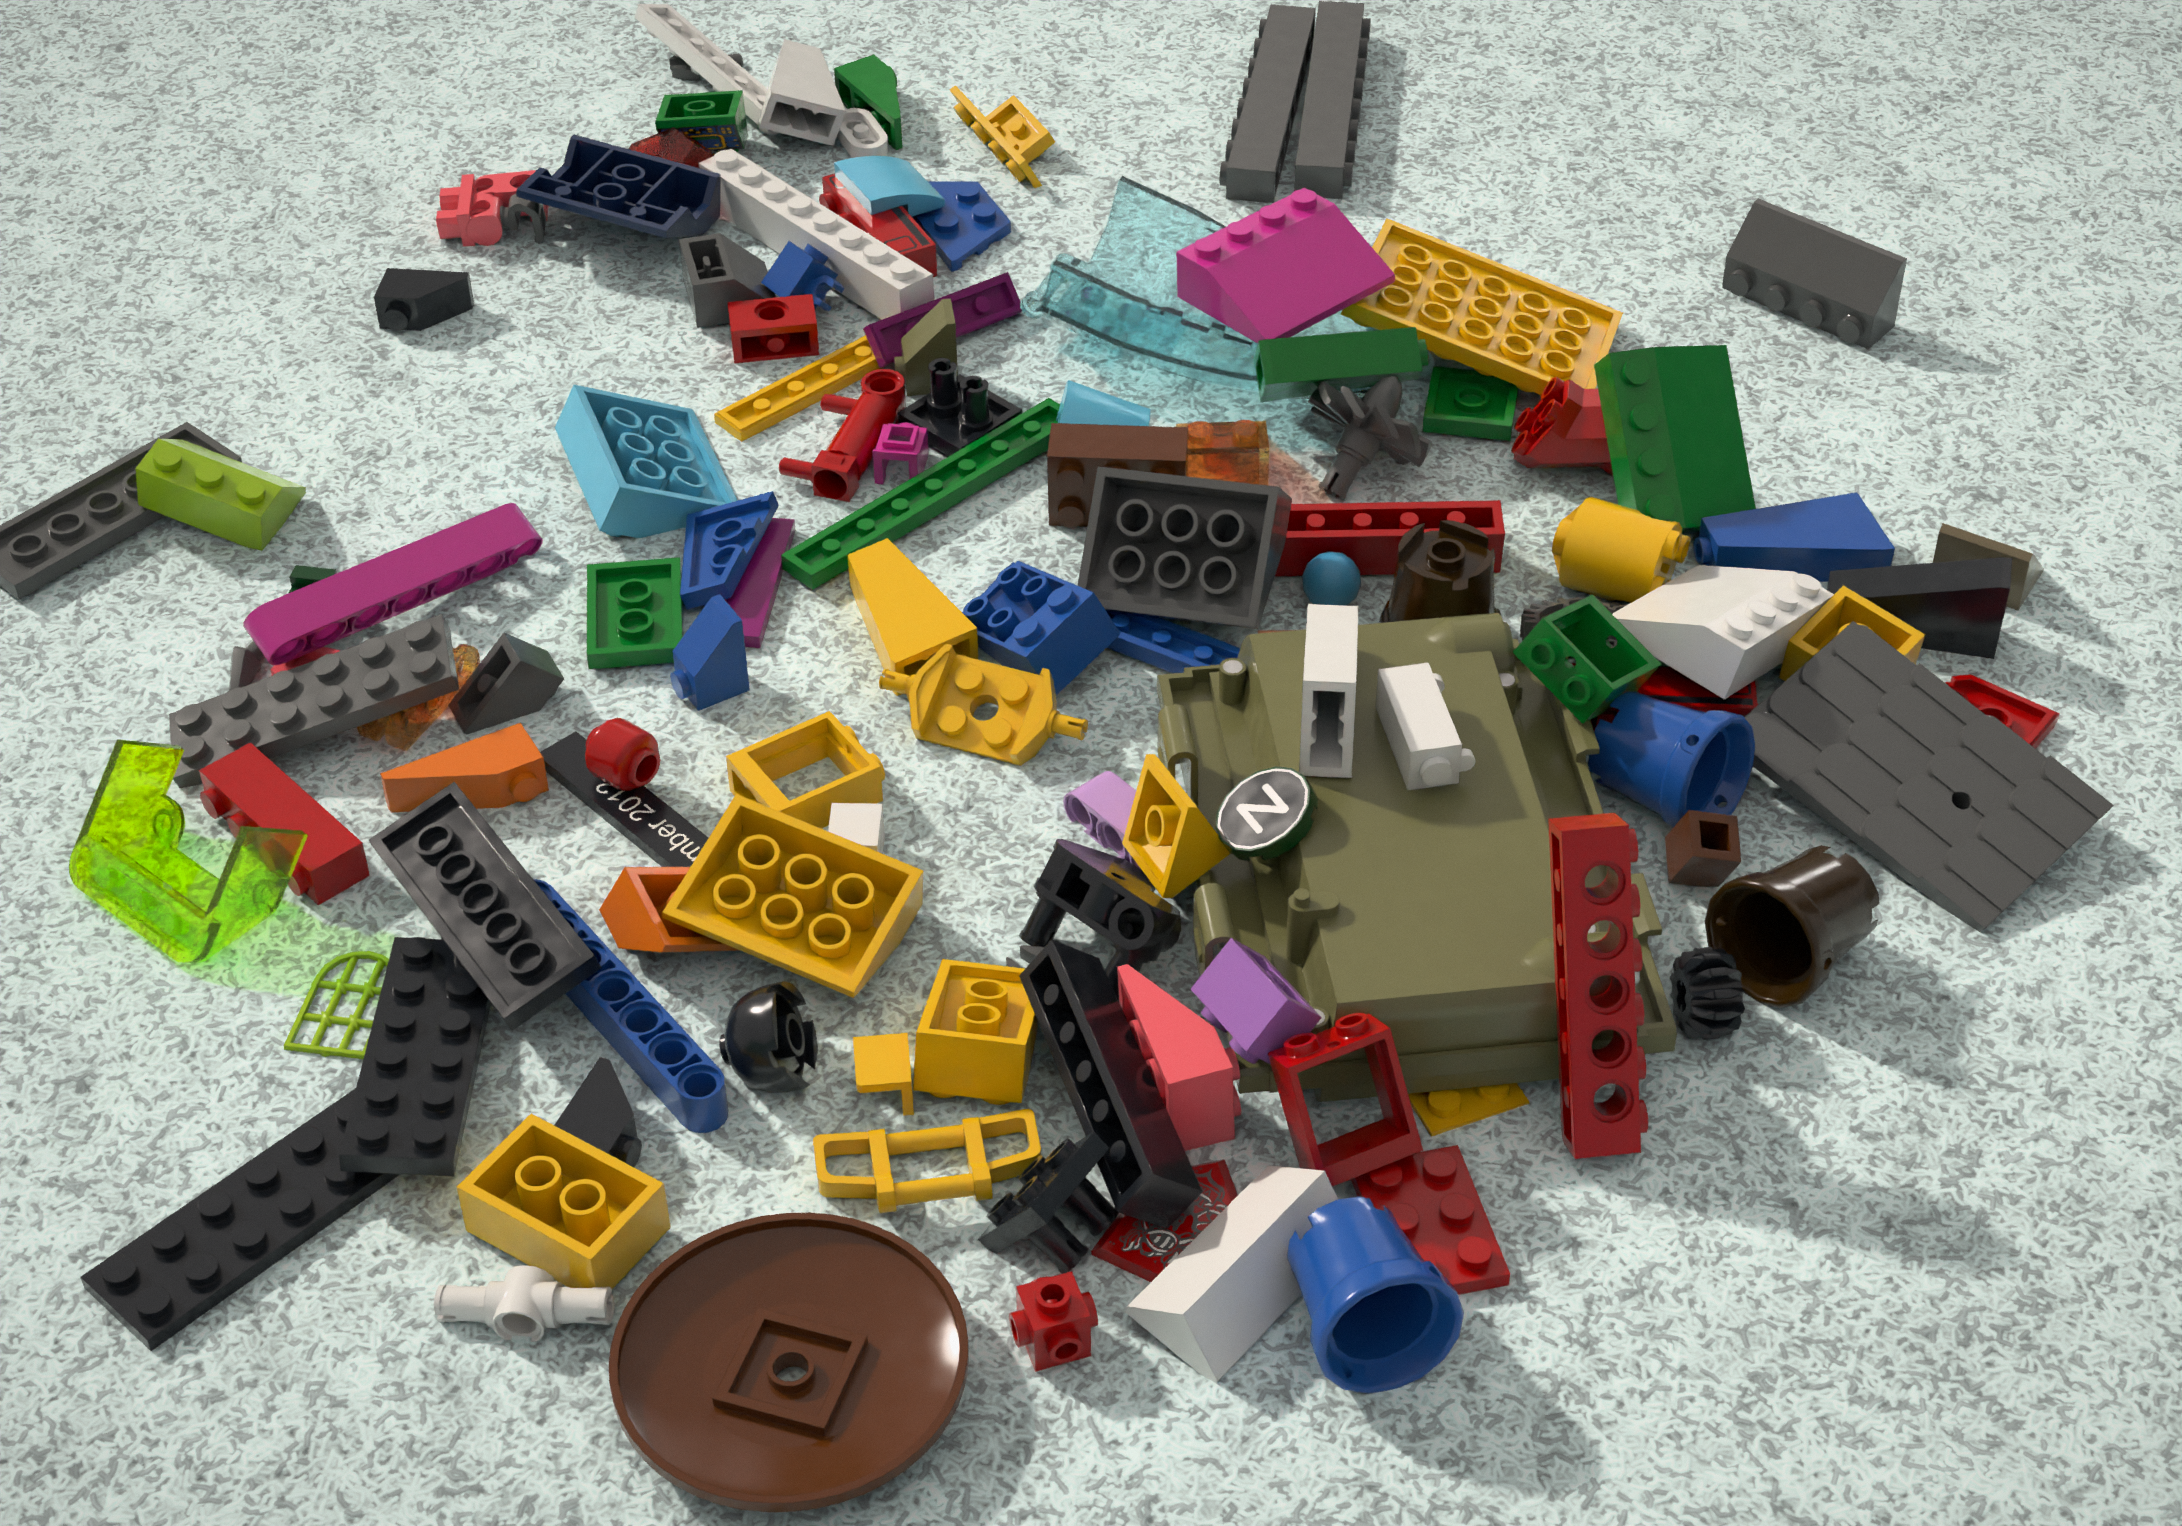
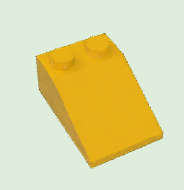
(975, 1034)

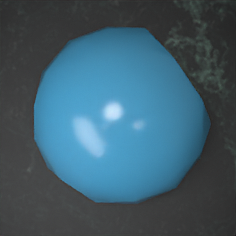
(1331, 579)

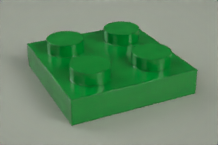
(1469, 404)

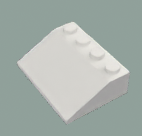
(1723, 622)

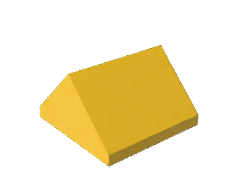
(1169, 832)

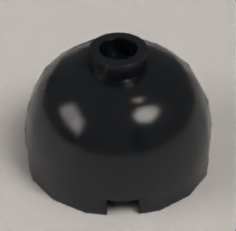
(767, 1029)

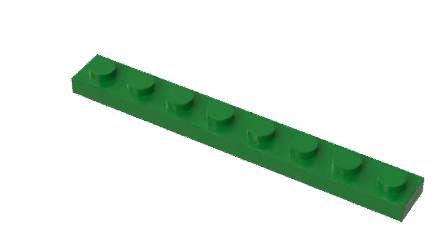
(923, 495)

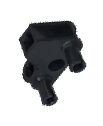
(1108, 898)

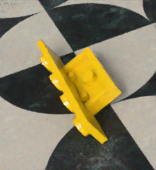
(1012, 133)

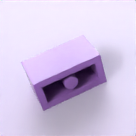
(1252, 1002)

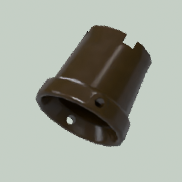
(1442, 574)
(1792, 923)

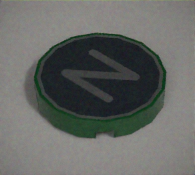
(1266, 813)

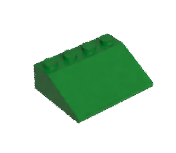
(1674, 433)

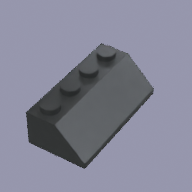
(1815, 274)

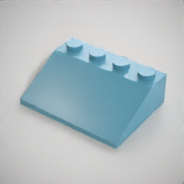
(639, 462)

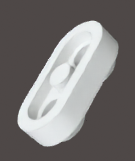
(862, 134)

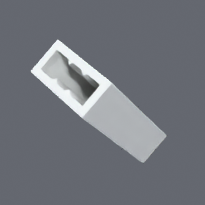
(802, 96)
(1329, 691)

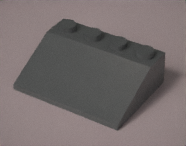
(1183, 546)

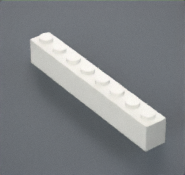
(779, 213)

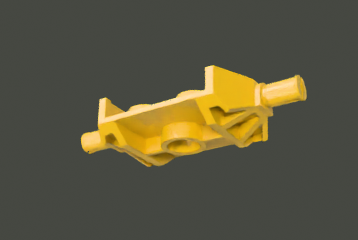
(954, 686)

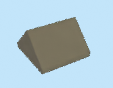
(1959, 545)

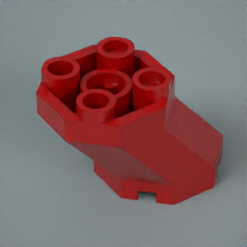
(1563, 429)

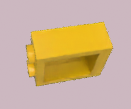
(821, 737)

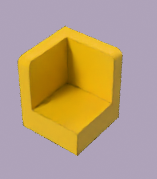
(884, 1065)

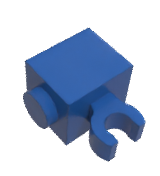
(802, 273)

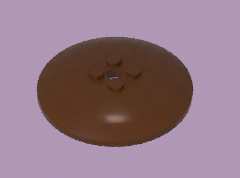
(775, 1293)

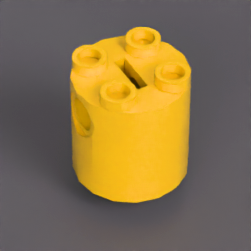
(1616, 551)

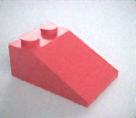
(1184, 1061)

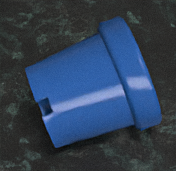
(1674, 756)
(1372, 1298)

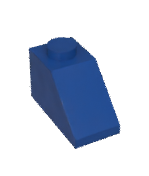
(711, 657)

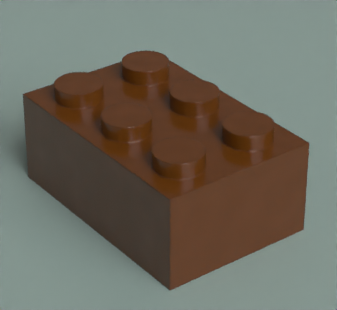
(1080, 449)

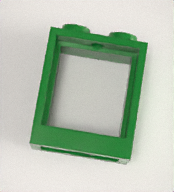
(1600, 668)

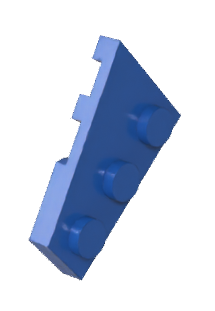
(721, 546)

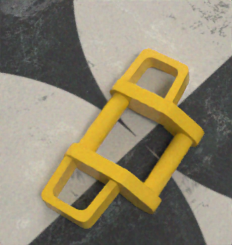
(881, 1146)

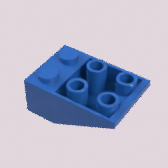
(1040, 622)

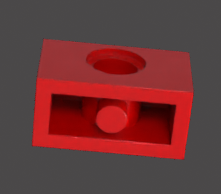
(773, 328)

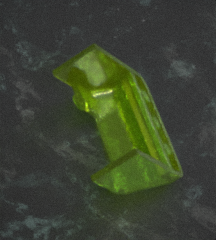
(135, 871)

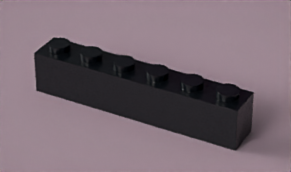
(1110, 1085)

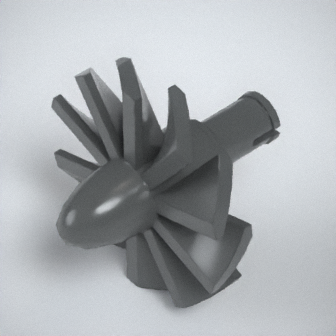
(1365, 429)

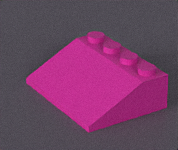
(1281, 268)

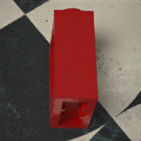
(1365, 1147)

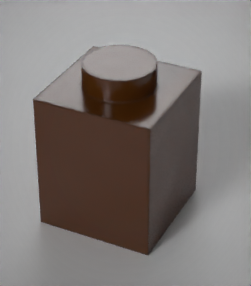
(1702, 849)

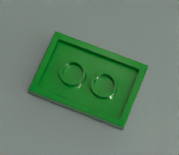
(633, 612)

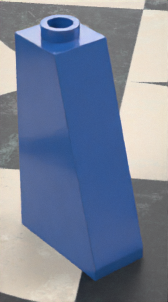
(1797, 537)

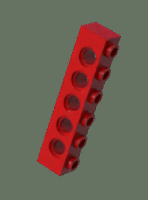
(1576, 848)

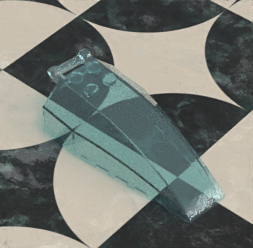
(1131, 298)

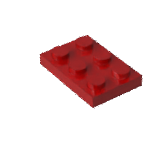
(1440, 1216)

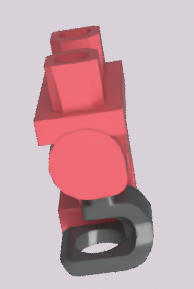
(486, 206)

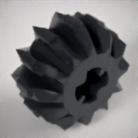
(1707, 993)

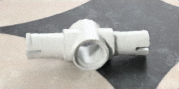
(524, 1304)

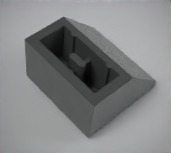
(719, 273)

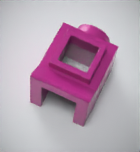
(900, 443)

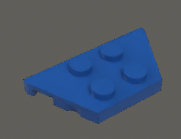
(965, 223)

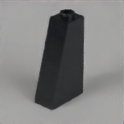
(1950, 602)

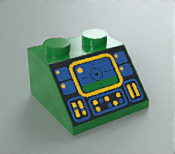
(708, 117)

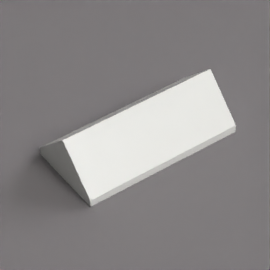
(1234, 1273)

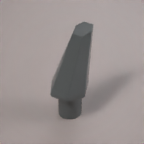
(244, 665)

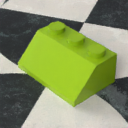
(215, 492)

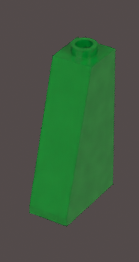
(1352, 359)

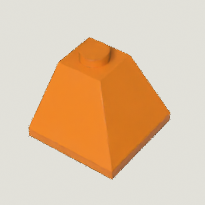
(636, 909)

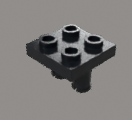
(957, 408)
(1045, 1188)

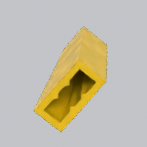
(905, 610)

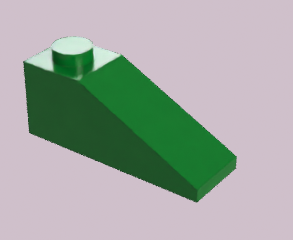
(872, 87)

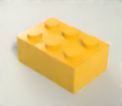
(564, 1206)

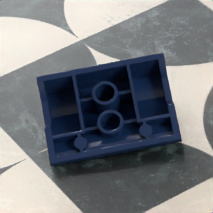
(629, 189)

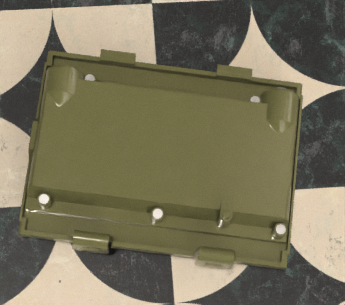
(1397, 896)

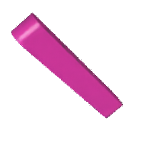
(391, 584)

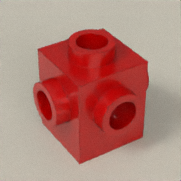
(1053, 1320)

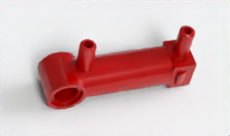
(850, 452)

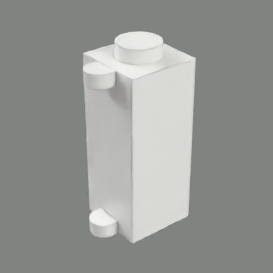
(1420, 727)

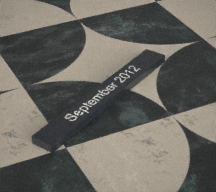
(634, 813)

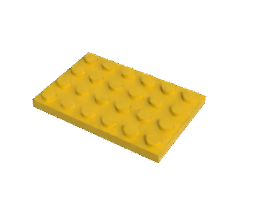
(1486, 312)

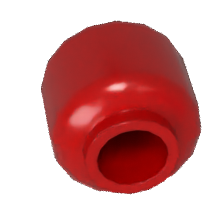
(622, 754)

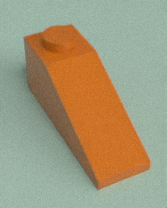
(488, 770)

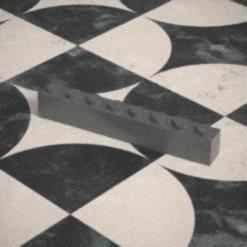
(1333, 99)
(1268, 104)

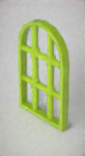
(326, 1018)

